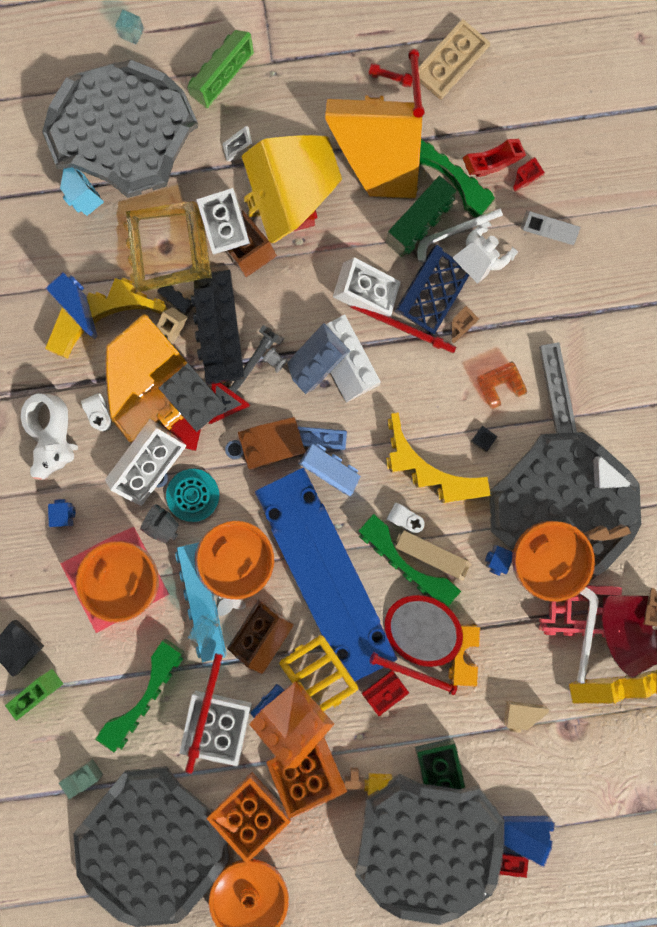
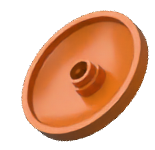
(249, 896)

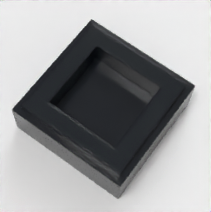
(484, 438)

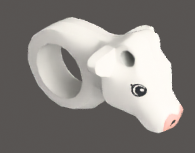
(52, 448)

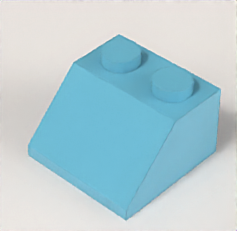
(79, 191)

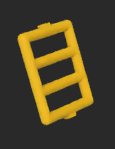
(330, 656)

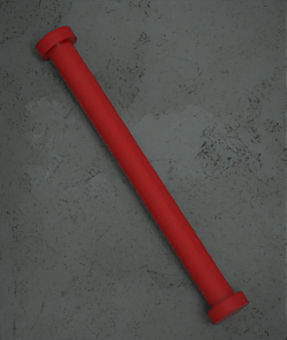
(418, 110)
(375, 659)

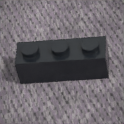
(175, 299)

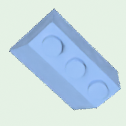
(330, 469)

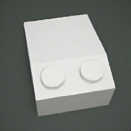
(223, 221)
(366, 287)

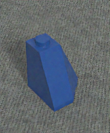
(529, 836)

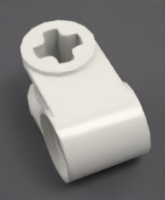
(95, 409)
(402, 517)

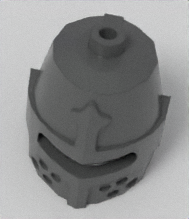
(160, 524)

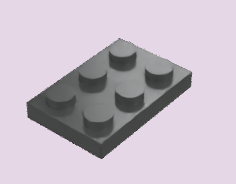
(192, 397)

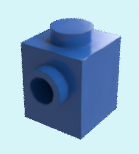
(61, 513)
(499, 560)

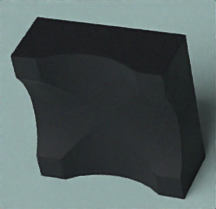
(17, 647)

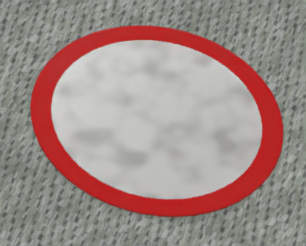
(423, 630)

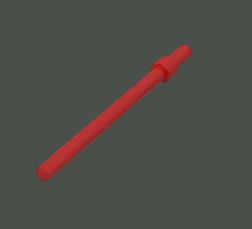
(436, 341)
(194, 751)

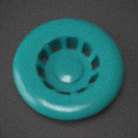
(192, 495)

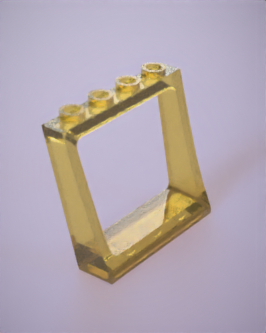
(197, 240)

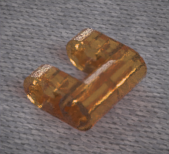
(498, 376)

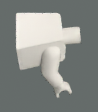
(480, 254)

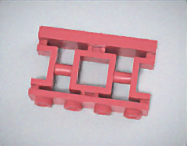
(578, 626)

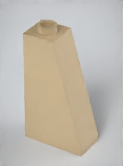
(433, 555)

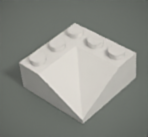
(223, 728)

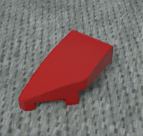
(528, 173)

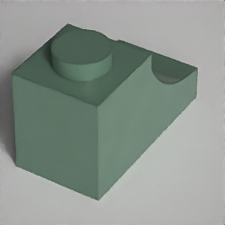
(81, 779)

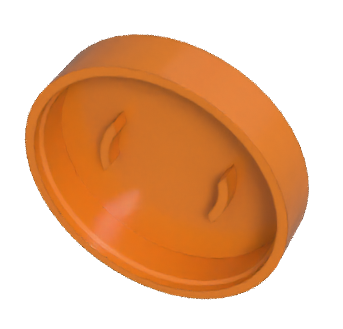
(234, 560)
(553, 561)
(117, 581)

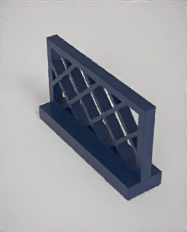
(419, 282)

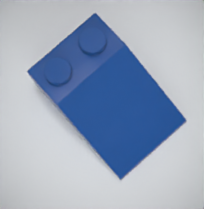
(74, 301)

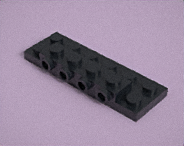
(217, 328)

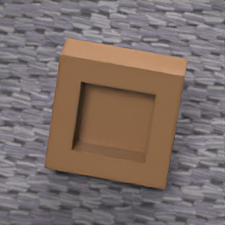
(353, 781)

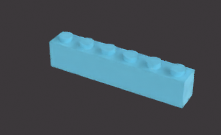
(200, 601)

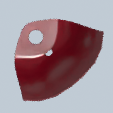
(636, 643)

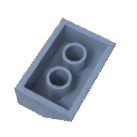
(316, 358)

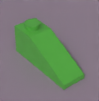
(34, 694)

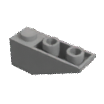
(550, 227)

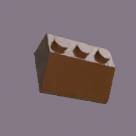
(260, 637)

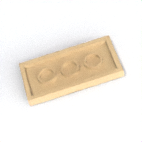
(452, 59)

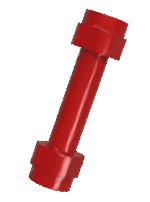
(376, 71)

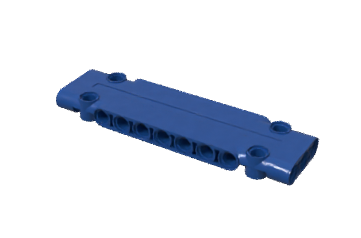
(324, 573)

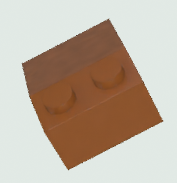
(256, 253)
(271, 443)

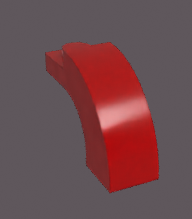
(494, 159)

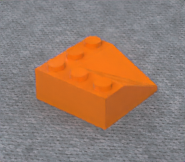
(292, 725)
(310, 783)
(249, 817)

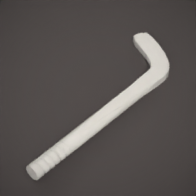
(423, 245)
(592, 610)

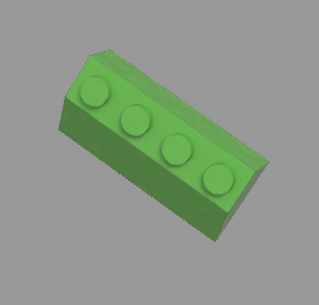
(221, 67)

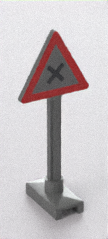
(229, 396)

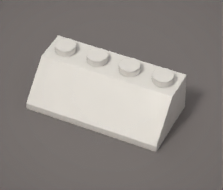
(355, 372)
(145, 463)

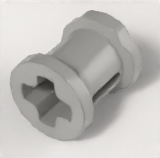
(275, 360)

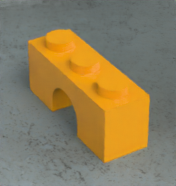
(462, 672)

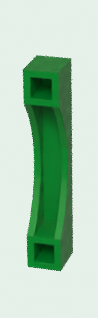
(474, 197)
(378, 534)
(162, 661)

